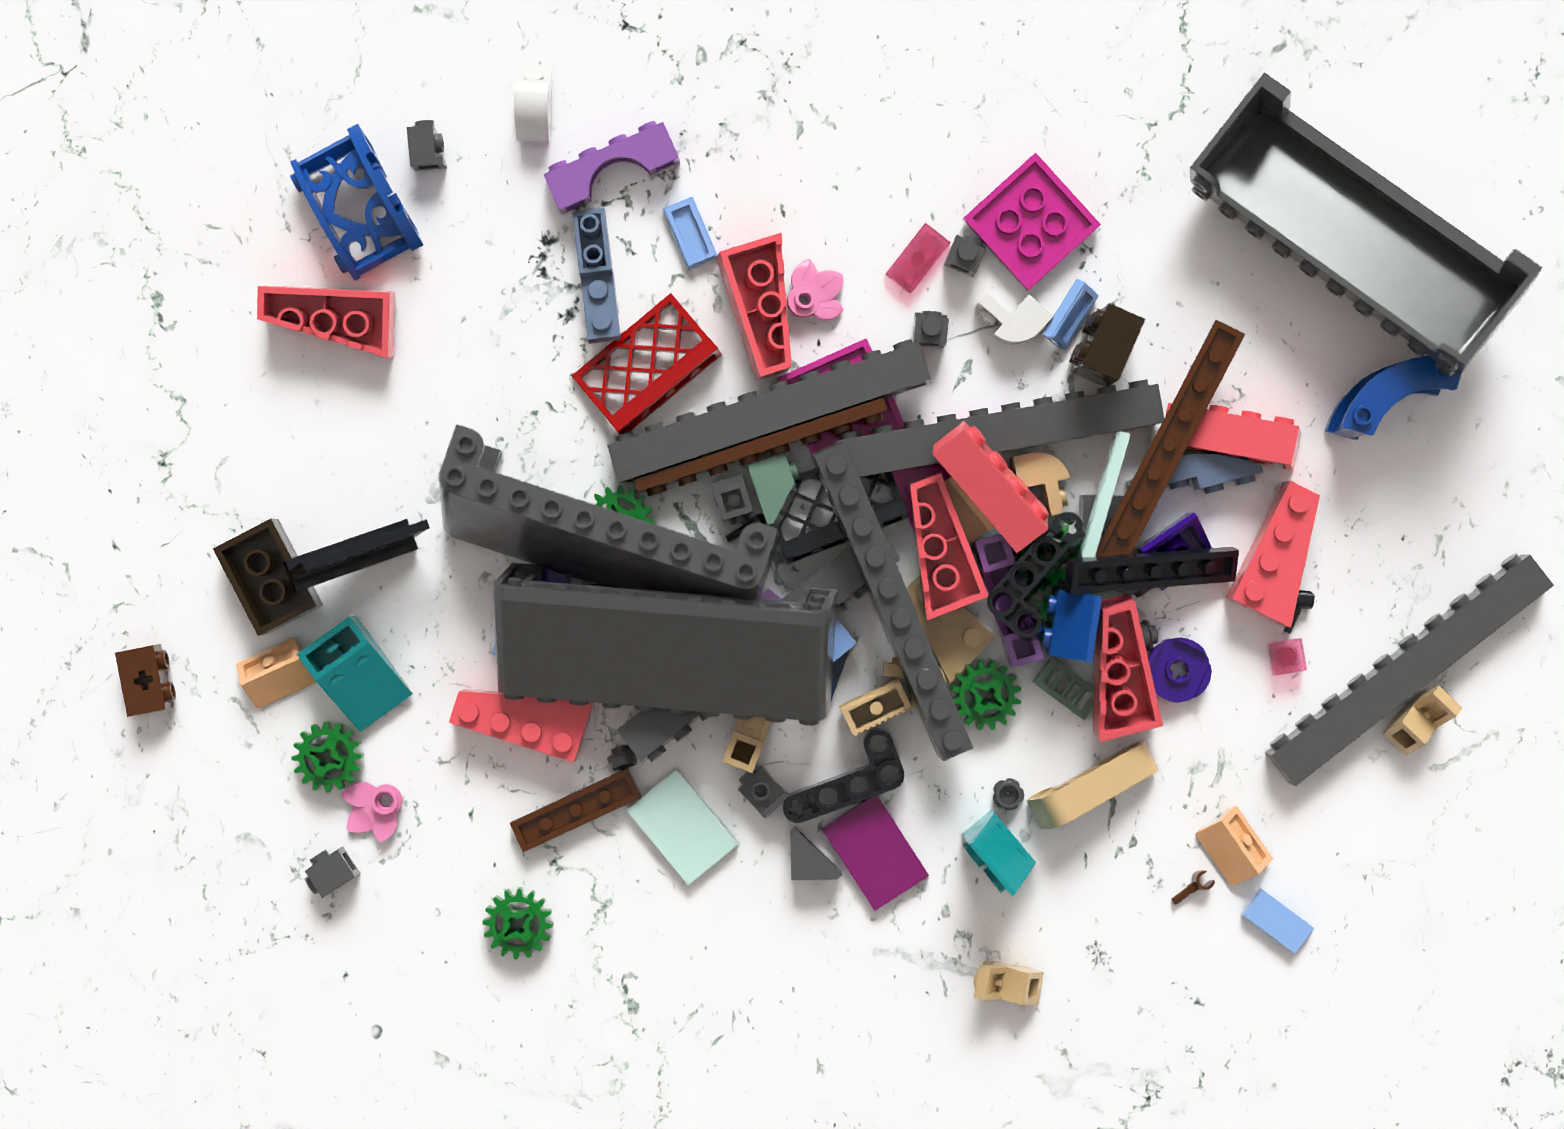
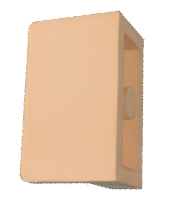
(971, 518)
(274, 673)
(1234, 846)

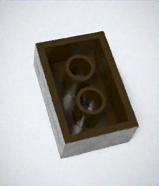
(1107, 344)
(260, 579)

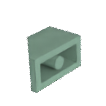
(774, 486)

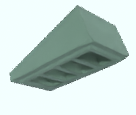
(1046, 672)

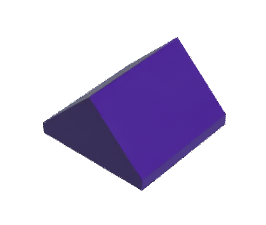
(1182, 534)

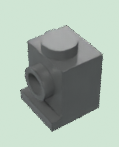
(425, 146)
(965, 255)
(930, 329)
(732, 486)
(775, 792)

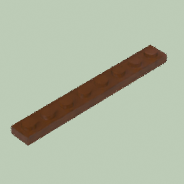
(1171, 440)
(775, 443)

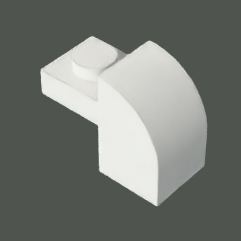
(532, 104)
(1016, 327)

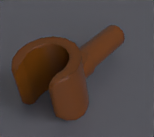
(1193, 887)

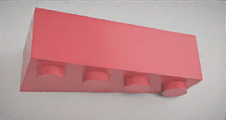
(758, 299)
(340, 315)
(1247, 436)
(992, 485)
(943, 553)
(1276, 560)
(1122, 674)
(545, 727)

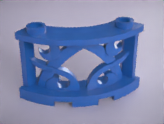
(358, 155)
(1369, 400)

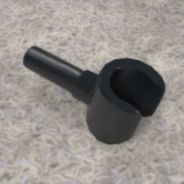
(758, 518)
(1306, 601)

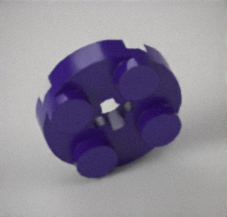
(1195, 662)

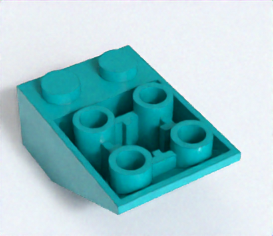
(355, 672)
(994, 845)

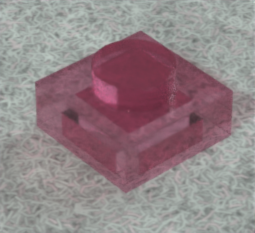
(1287, 656)

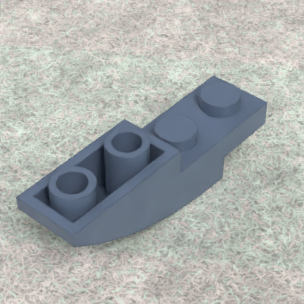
(596, 275)
(1211, 471)

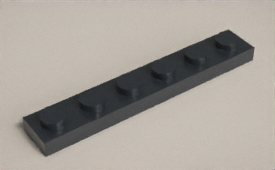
(1150, 570)

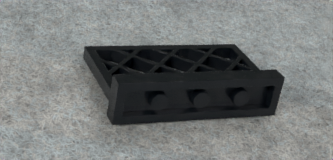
(831, 535)
(353, 554)

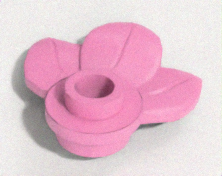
(819, 289)
(370, 812)

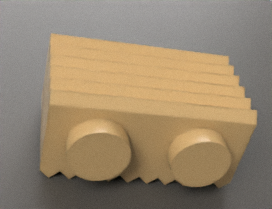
(875, 706)

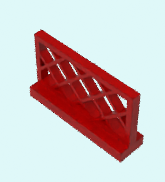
(661, 388)

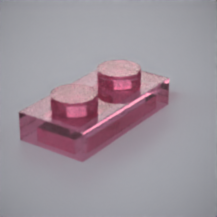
(917, 258)

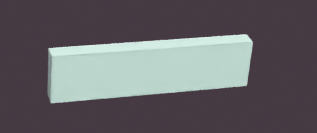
(1104, 494)

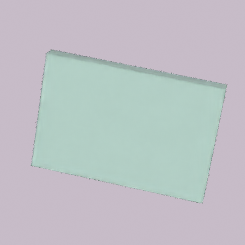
(682, 826)

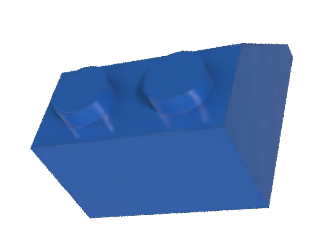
(1072, 625)

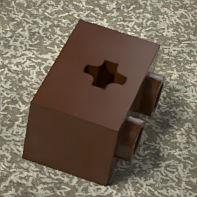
(146, 697)

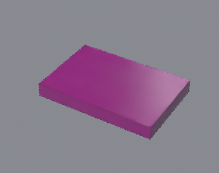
(875, 852)

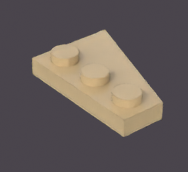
(952, 636)

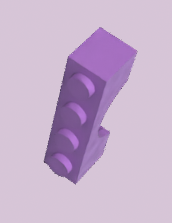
(573, 181)
(995, 561)

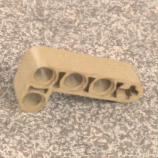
(1094, 786)

